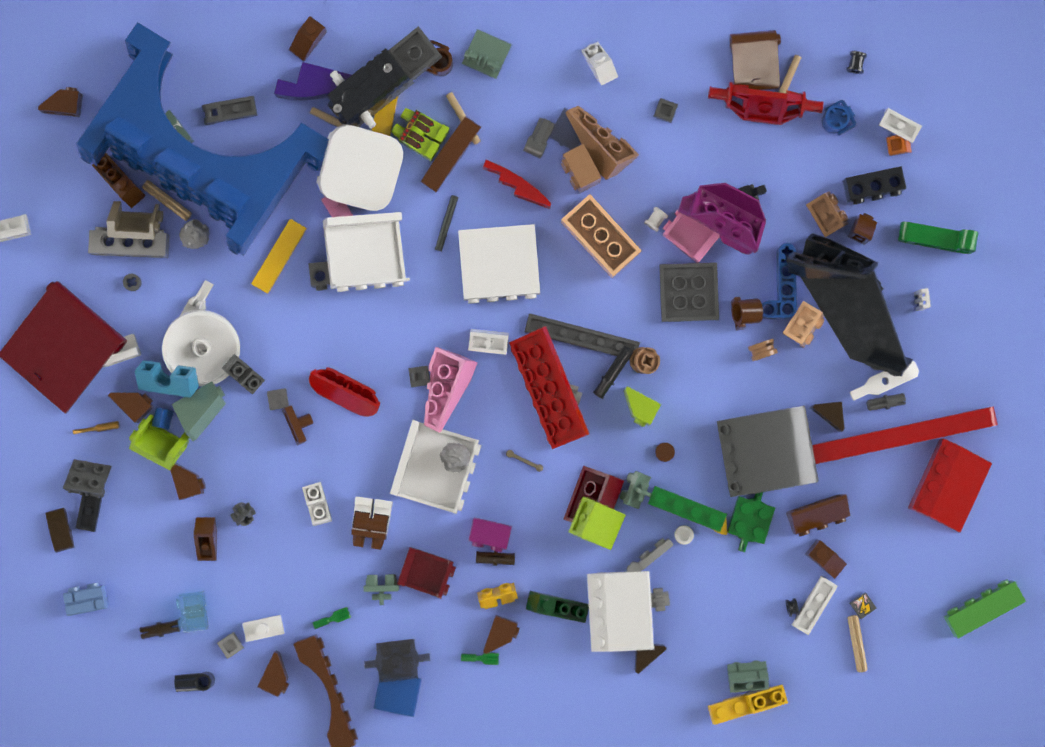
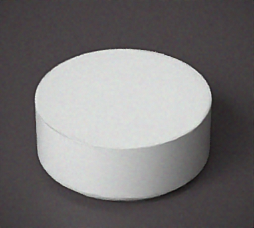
(684, 534)

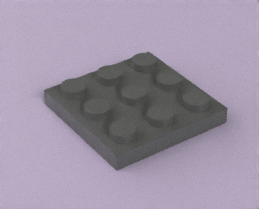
(689, 292)

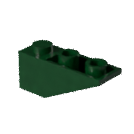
(557, 606)

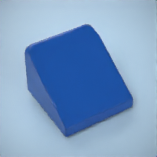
(162, 418)

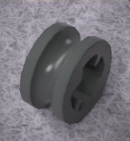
(131, 276)

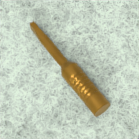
(99, 427)

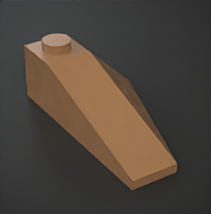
(606, 150)

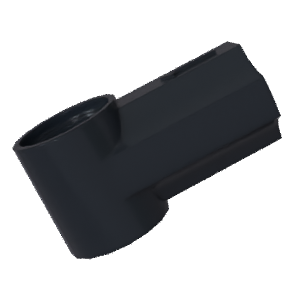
(192, 682)

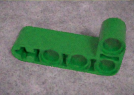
(938, 238)

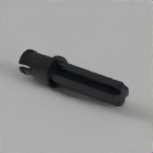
(613, 372)

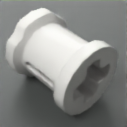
(656, 219)

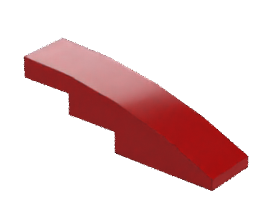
(523, 189)

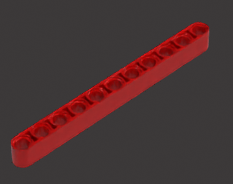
(904, 435)

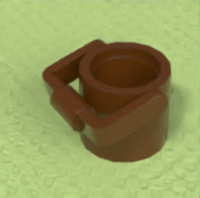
(445, 64)
(746, 312)

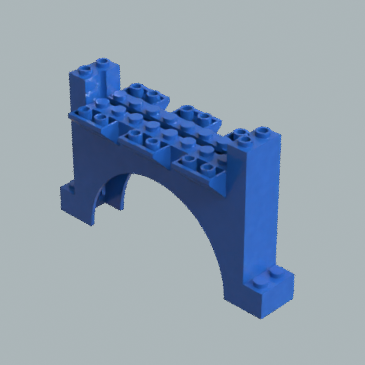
(232, 188)

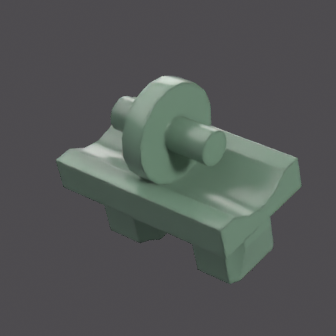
(637, 490)
(372, 586)

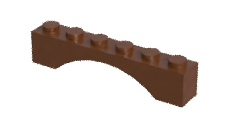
(311, 654)

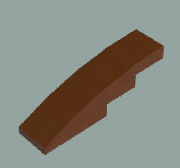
(450, 154)

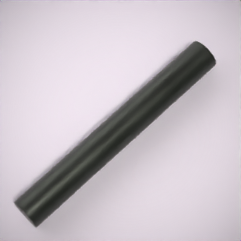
(446, 223)

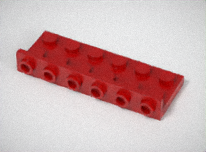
(549, 388)

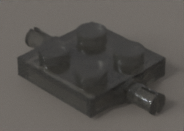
(397, 660)

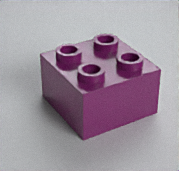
(489, 533)

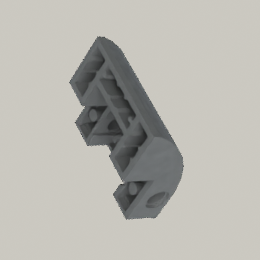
(767, 451)

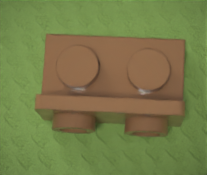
(827, 213)

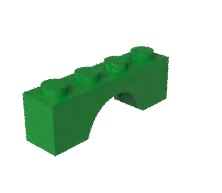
(687, 509)

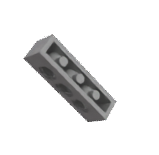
(98, 245)

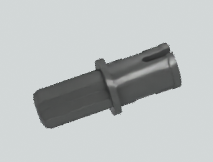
(886, 402)

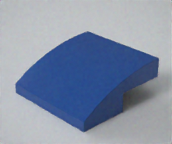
(398, 696)

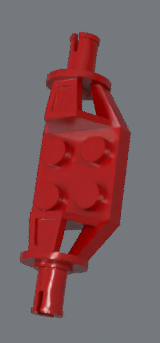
(765, 105)

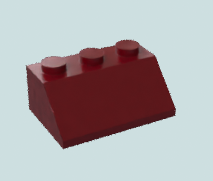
(594, 486)

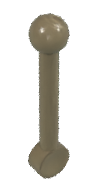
(539, 467)

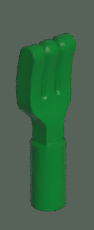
(338, 616)
(488, 659)

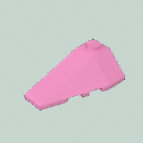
(448, 381)

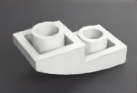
(317, 504)

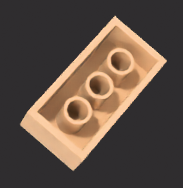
(600, 236)

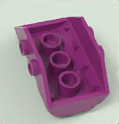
(728, 213)

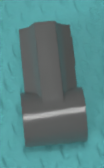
(537, 142)

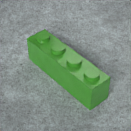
(984, 609)

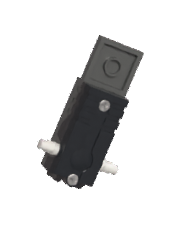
(381, 79)

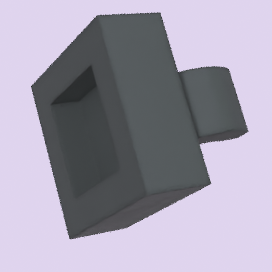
(419, 376)

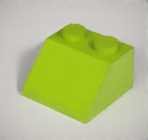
(641, 407)

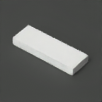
(814, 605)

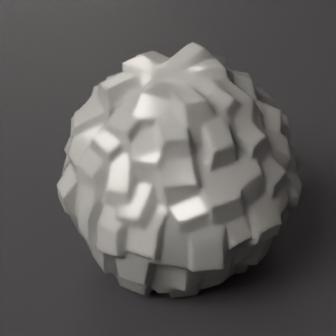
(194, 234)
(455, 457)

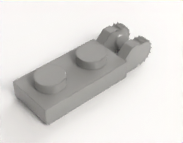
(649, 557)

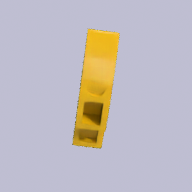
(747, 703)

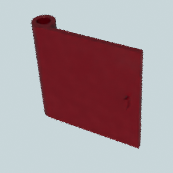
(62, 345)

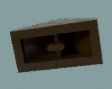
(831, 413)
(646, 657)

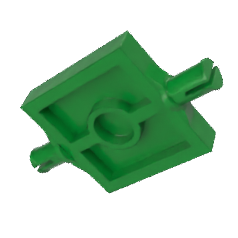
(750, 520)

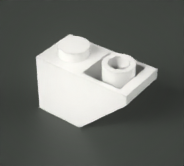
(600, 63)

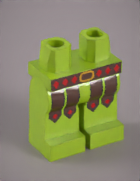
(417, 128)

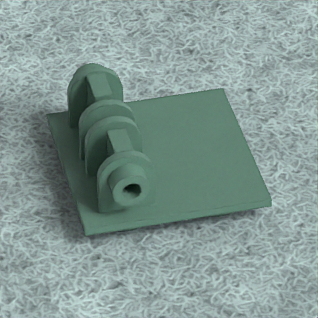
(486, 54)

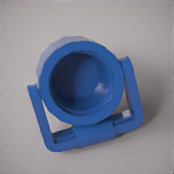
(837, 118)

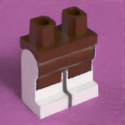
(366, 526)

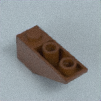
(119, 181)

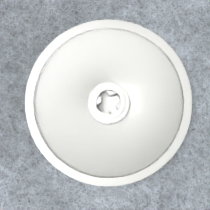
(202, 342)

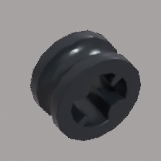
(792, 607)

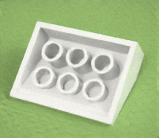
(620, 611)

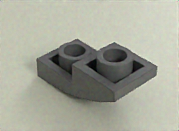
(243, 374)

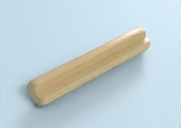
(166, 200)
(857, 643)

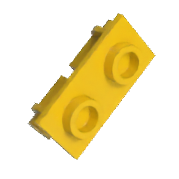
(505, 592)

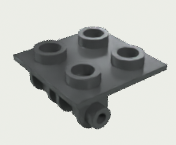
(87, 478)

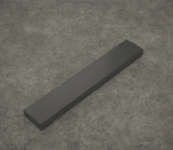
(580, 336)

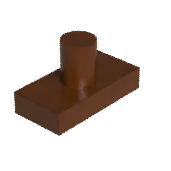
(296, 424)

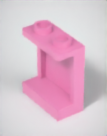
(690, 236)

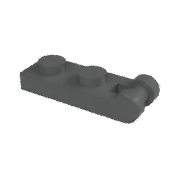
(230, 110)

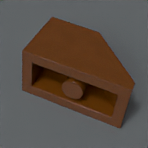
(307, 38)
(63, 102)
(863, 228)
(133, 404)
(186, 482)
(205, 538)
(826, 558)
(501, 633)
(275, 676)

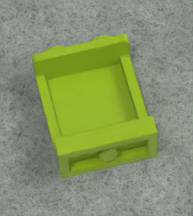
(157, 444)
(596, 523)

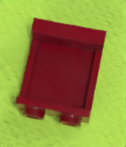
(426, 572)

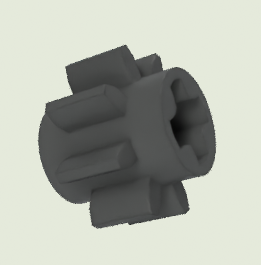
(243, 514)

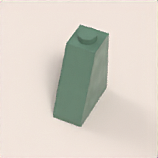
(200, 409)

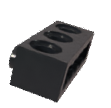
(881, 178)

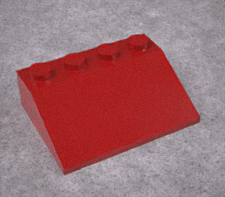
(950, 485)

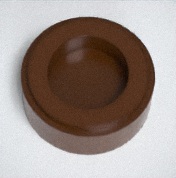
(664, 452)

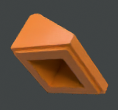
(898, 145)

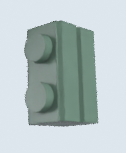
(748, 676)

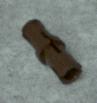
(495, 558)
(159, 629)

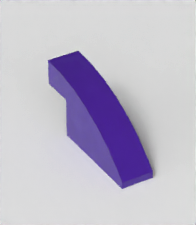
(312, 84)

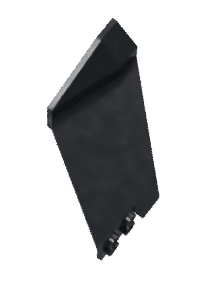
(851, 302)

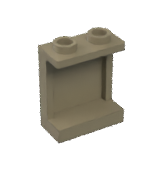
(133, 224)

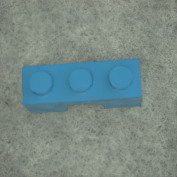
(152, 379)

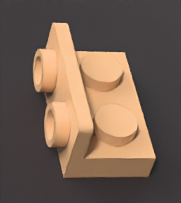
(804, 324)

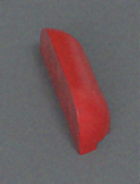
(344, 391)

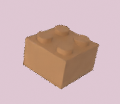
(581, 169)

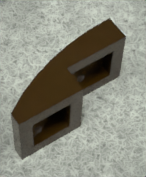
(59, 530)

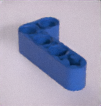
(782, 280)

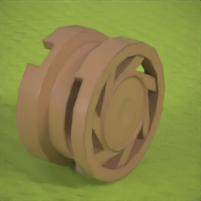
(762, 350)
(645, 360)

